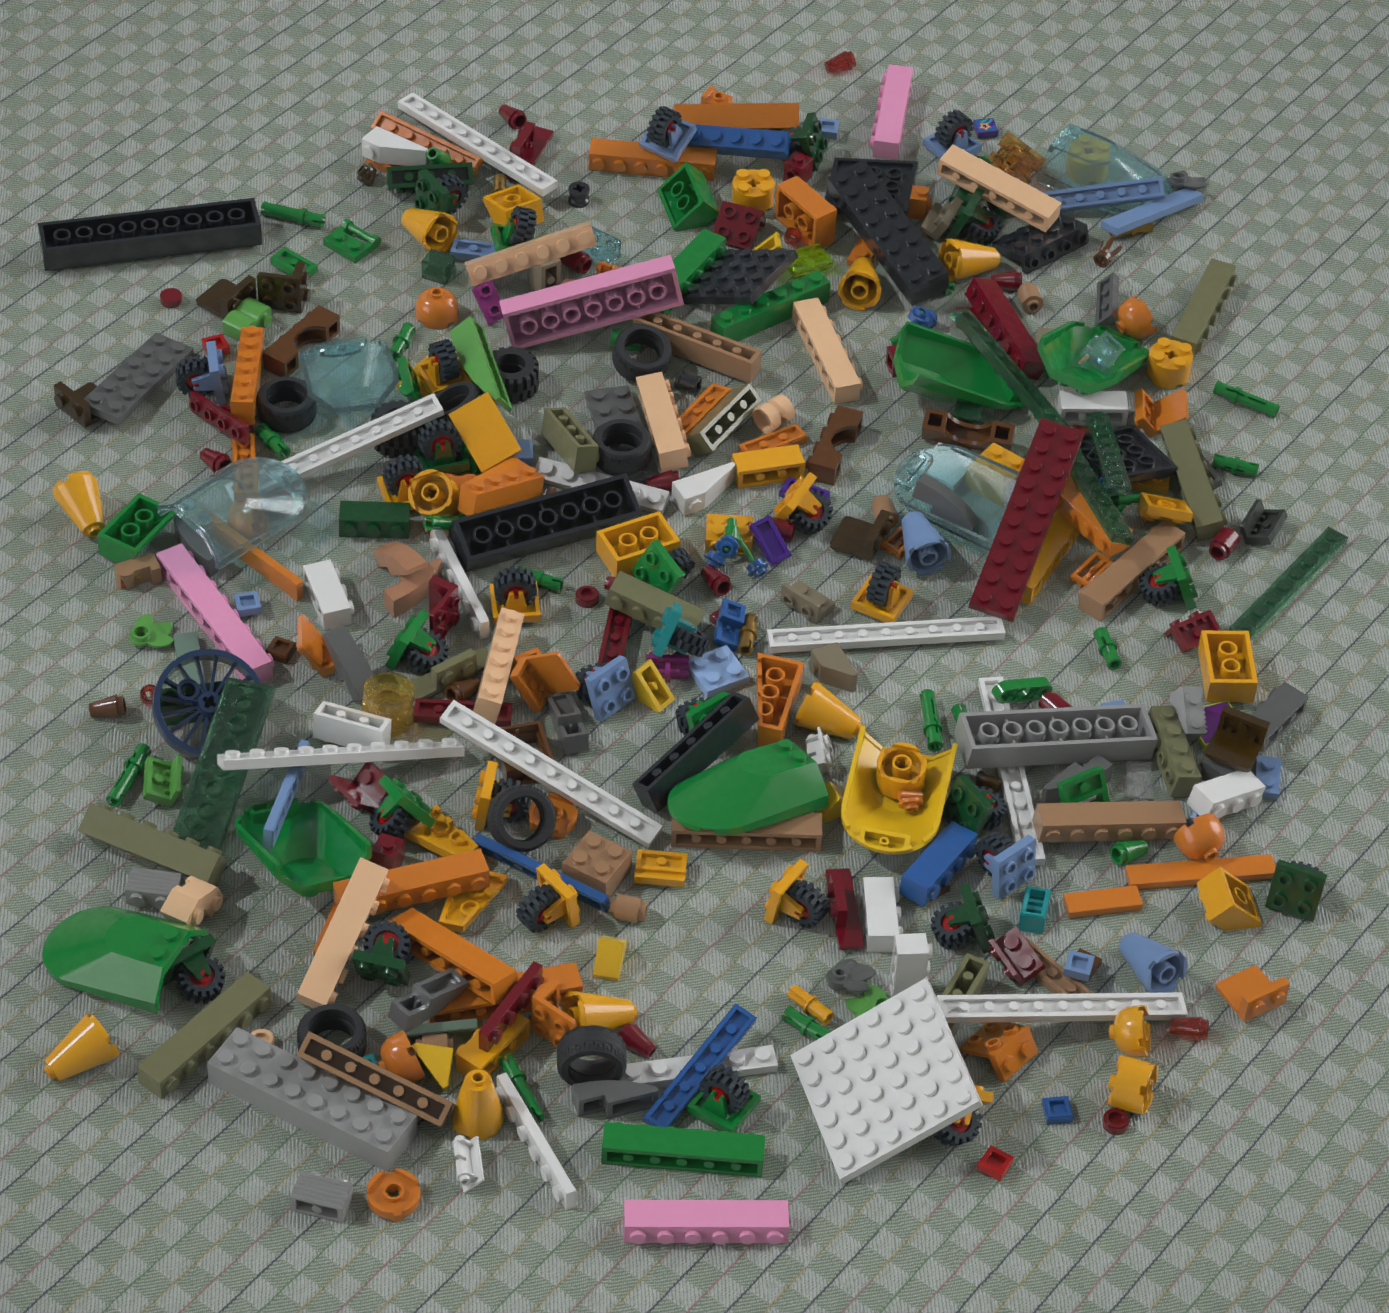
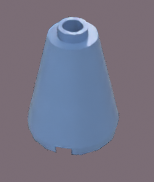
(923, 545)
(1153, 963)

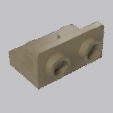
(940, 218)
(806, 601)

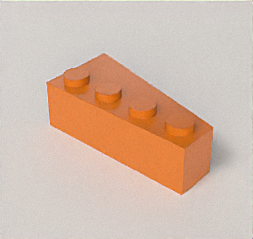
(776, 695)

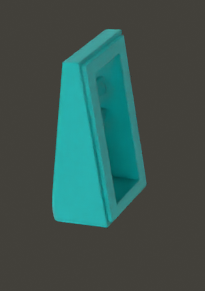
(1034, 911)

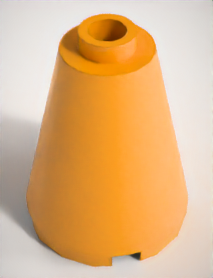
(431, 228)
(967, 259)
(860, 285)
(81, 502)
(827, 712)
(599, 1010)
(80, 1050)
(477, 1107)

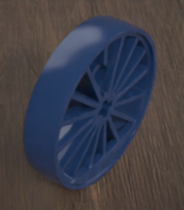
(198, 700)

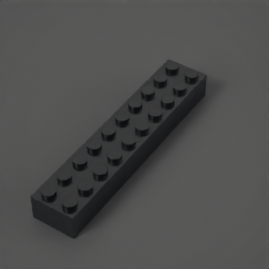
(149, 234)

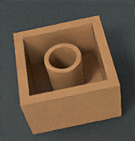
(598, 863)

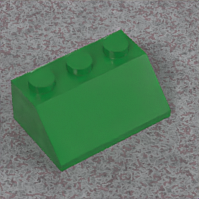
(688, 199)
(132, 529)

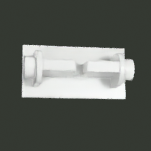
(819, 746)
(469, 1163)

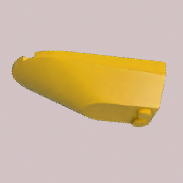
(876, 819)

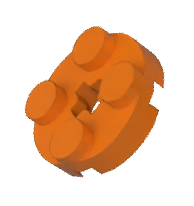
(566, 816)
(393, 1207)

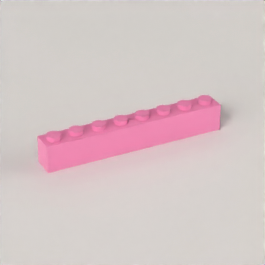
(212, 610)

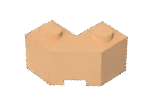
(192, 902)

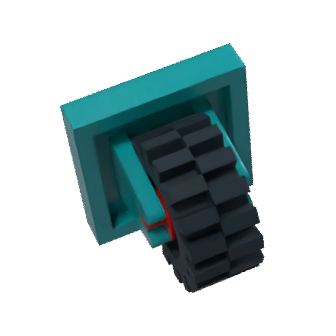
(678, 634)

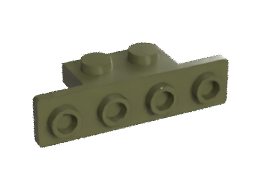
(452, 670)

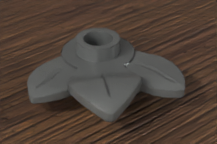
(1180, 179)
(850, 976)

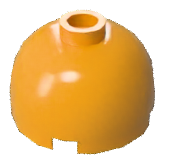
(1131, 1031)

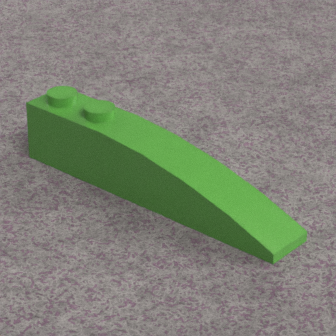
(478, 360)

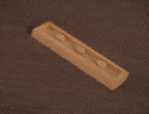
(1053, 977)

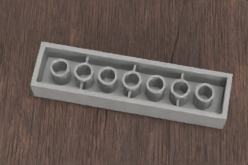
(1054, 735)
(312, 1099)

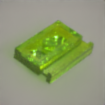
(809, 260)

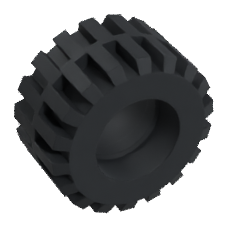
(518, 372)
(403, 443)

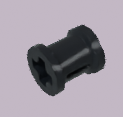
(688, 382)

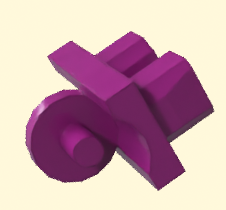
(488, 302)
(671, 665)

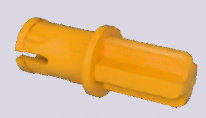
(810, 1004)

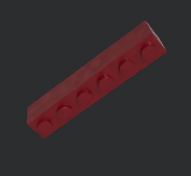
(1005, 325)

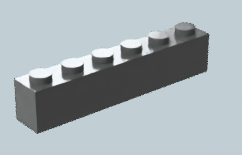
(1280, 709)

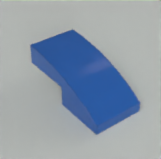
(728, 623)

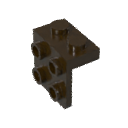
(284, 291)
(227, 296)
(74, 403)
(861, 537)
(1237, 739)

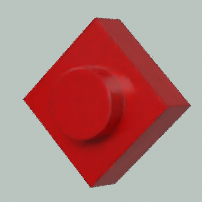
(221, 343)
(995, 1163)

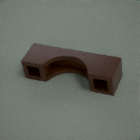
(316, 327)
(841, 428)
(944, 428)

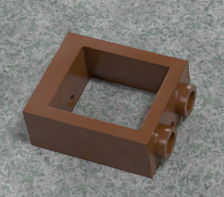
(529, 733)

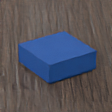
(1057, 1110)

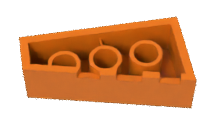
(500, 486)

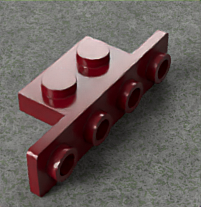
(530, 143)
(220, 417)
(844, 909)

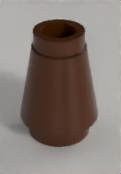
(462, 689)
(109, 707)

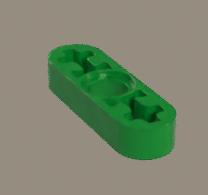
(1021, 690)

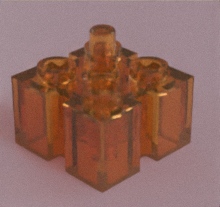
(1016, 158)

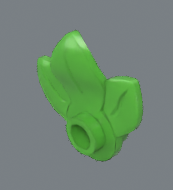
(151, 633)
(870, 1000)

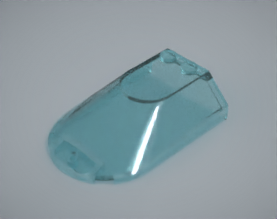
(1090, 159)
(349, 374)
(974, 478)
(240, 505)

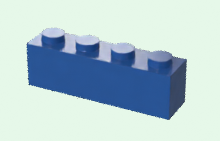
(938, 864)

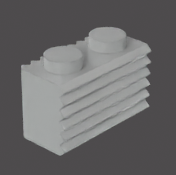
(1189, 709)
(150, 886)
(321, 1196)

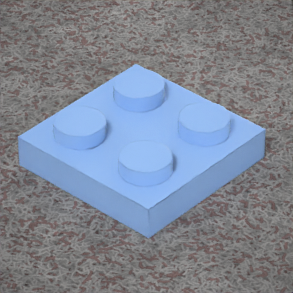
(717, 671)

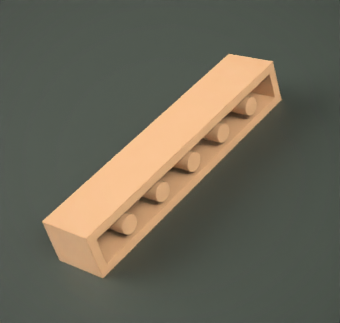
(999, 188)
(530, 253)
(826, 351)
(663, 421)
(498, 664)
(342, 934)

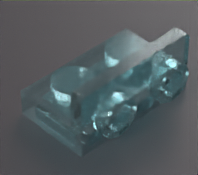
(607, 248)
(1101, 351)

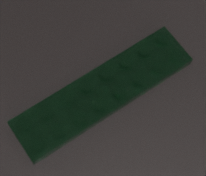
(212, 791)

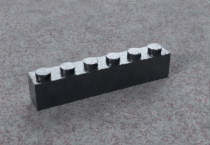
(696, 750)

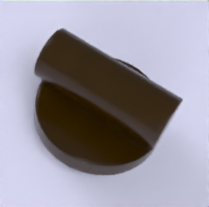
(367, 174)
(988, 781)

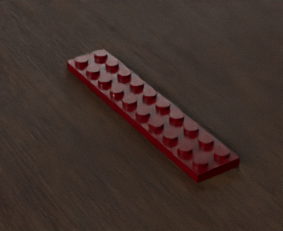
(1026, 520)

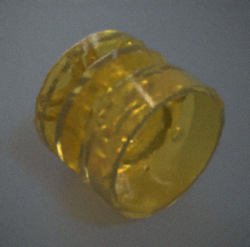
(390, 697)

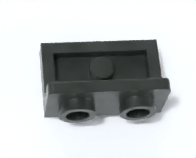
(1262, 524)

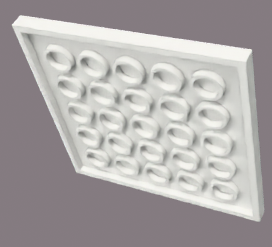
(885, 1080)

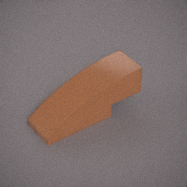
(399, 558)
(411, 589)

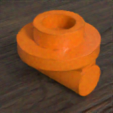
(910, 800)

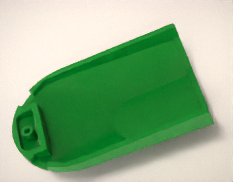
(1061, 351)
(948, 370)
(750, 791)
(312, 846)
(116, 953)

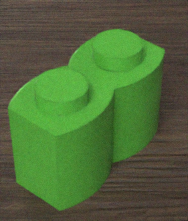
(248, 313)

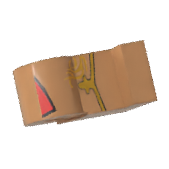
(138, 571)

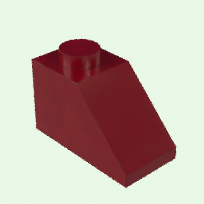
(388, 851)

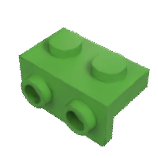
(163, 780)

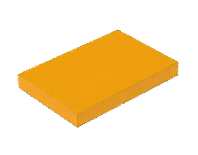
(485, 432)

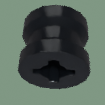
(578, 194)

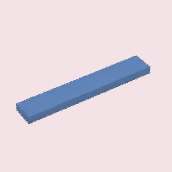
(1109, 194)
(1151, 211)
(283, 803)

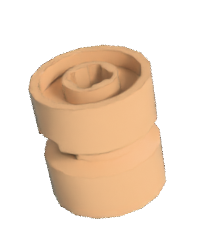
(773, 414)

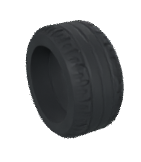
(645, 335)
(455, 397)
(285, 419)
(623, 432)
(546, 822)
(335, 1018)
(591, 1041)

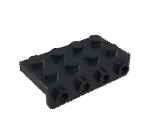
(1036, 248)

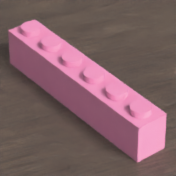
(891, 112)
(706, 1221)

